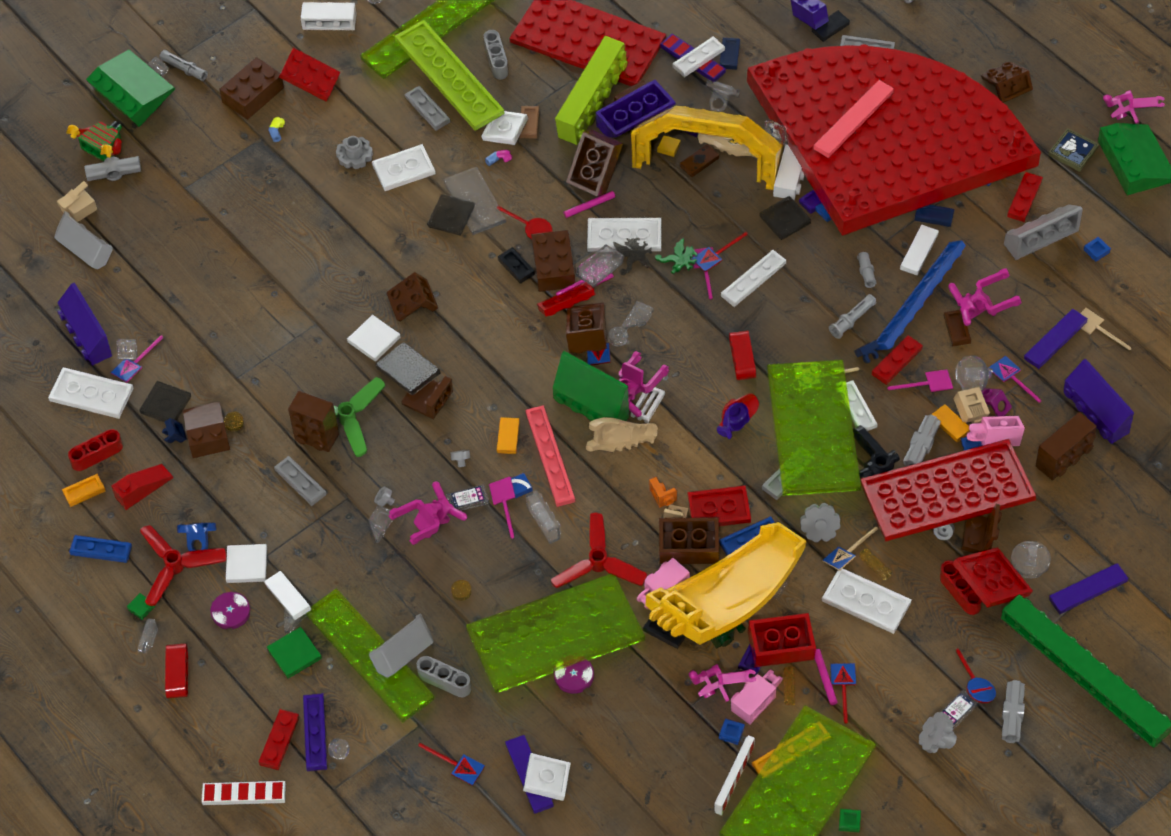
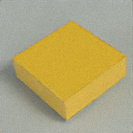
(668, 146)

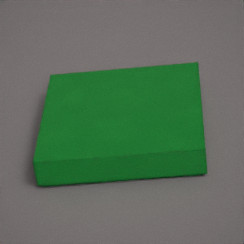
(294, 652)

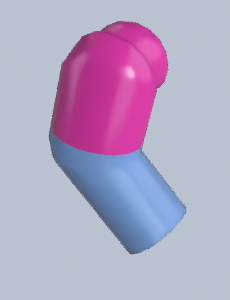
(494, 157)

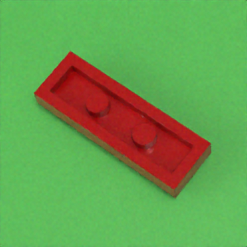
(1024, 197)
(566, 300)
(897, 359)
(279, 739)

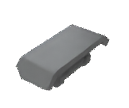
(82, 242)
(401, 647)

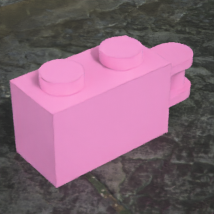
(997, 429)
(668, 575)
(755, 696)

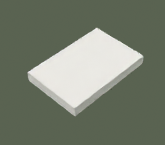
(403, 167)

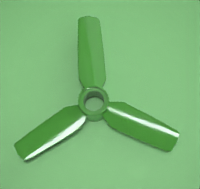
(356, 404)

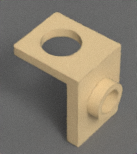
(673, 512)

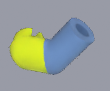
(274, 126)

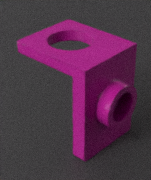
(993, 397)

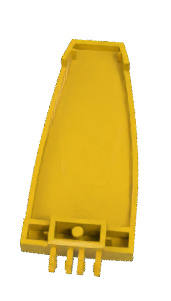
(729, 588)

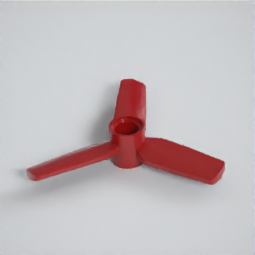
(189, 560)
(610, 564)

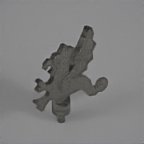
(633, 255)

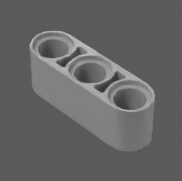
(496, 54)
(447, 684)

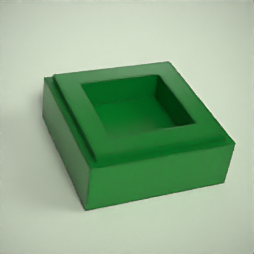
(139, 607)
(849, 820)

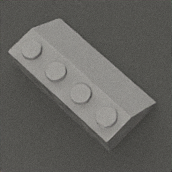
(1043, 231)

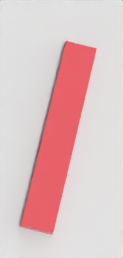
(853, 118)
(550, 456)

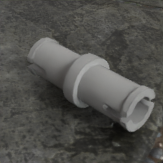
(866, 269)

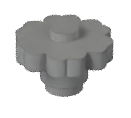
(354, 152)
(820, 522)
(937, 733)

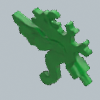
(679, 258)

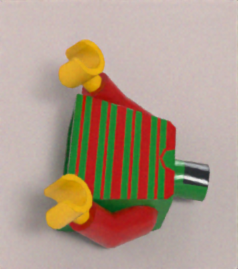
(99, 139)

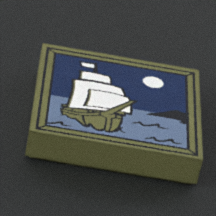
(1073, 150)

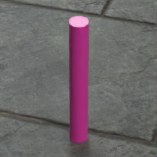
(589, 204)
(825, 677)

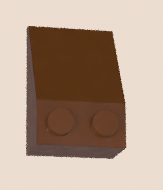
(586, 328)
(206, 429)

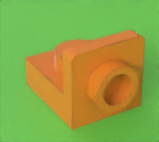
(659, 492)

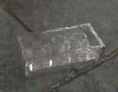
(599, 265)
(543, 516)

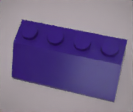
(633, 109)
(83, 325)
(1098, 402)

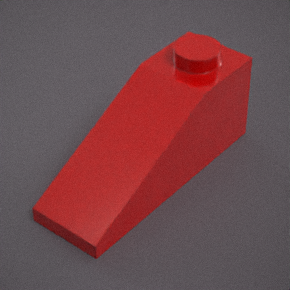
(140, 484)

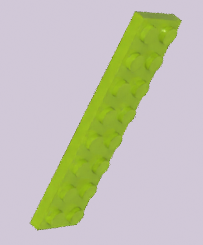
(449, 75)

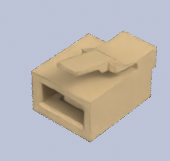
(77, 203)
(971, 405)

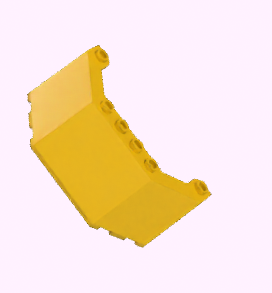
(738, 127)

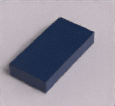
(730, 56)
(935, 215)

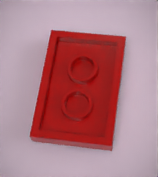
(309, 74)
(726, 504)

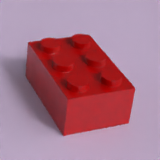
(781, 640)

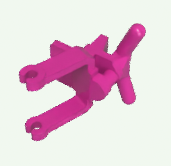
(1134, 103)
(979, 302)
(633, 378)
(429, 515)
(723, 678)

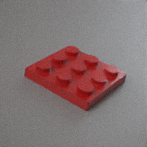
(992, 577)

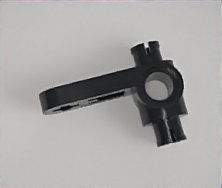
(876, 452)

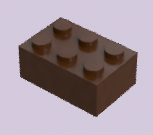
(251, 88)
(594, 162)
(553, 260)
(313, 421)
(1066, 446)
(689, 540)

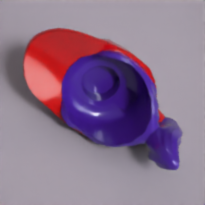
(737, 414)

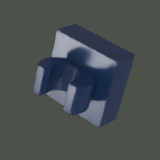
(867, 349)
(174, 431)

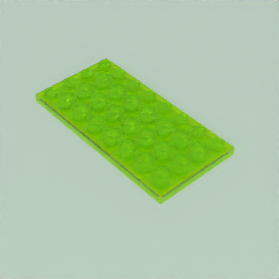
(813, 427)
(554, 632)
(801, 779)

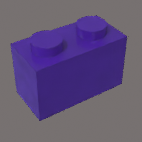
(810, 12)

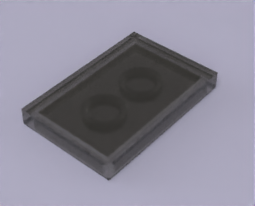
(408, 368)

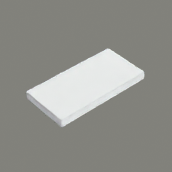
(610, 230)
(91, 392)
(866, 600)

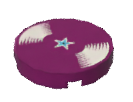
(230, 610)
(575, 677)

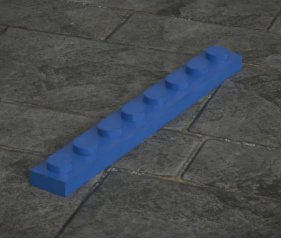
(919, 295)

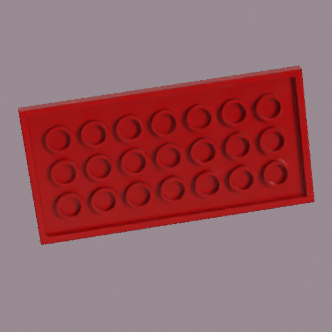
(575, 31)
(947, 489)

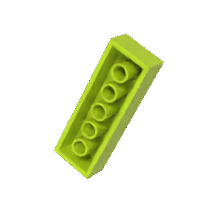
(591, 90)

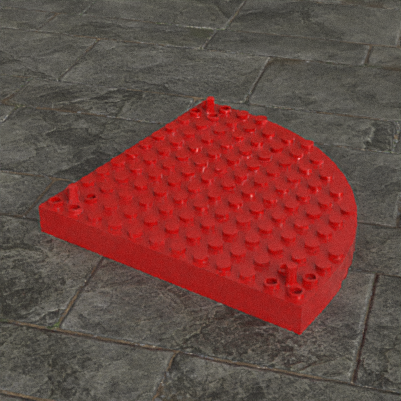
(919, 146)

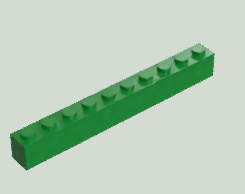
(1087, 670)

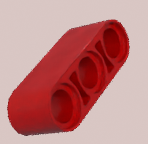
(742, 355)
(86, 452)
(962, 596)
(176, 670)

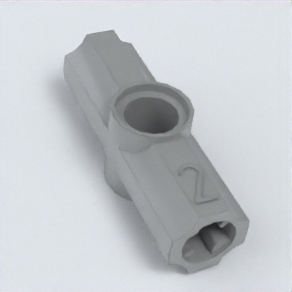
(112, 168)
(922, 440)
(1013, 711)

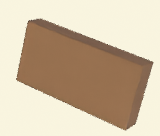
(531, 127)

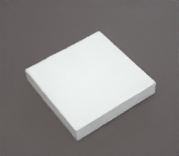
(505, 128)
(373, 338)
(246, 563)
(546, 776)

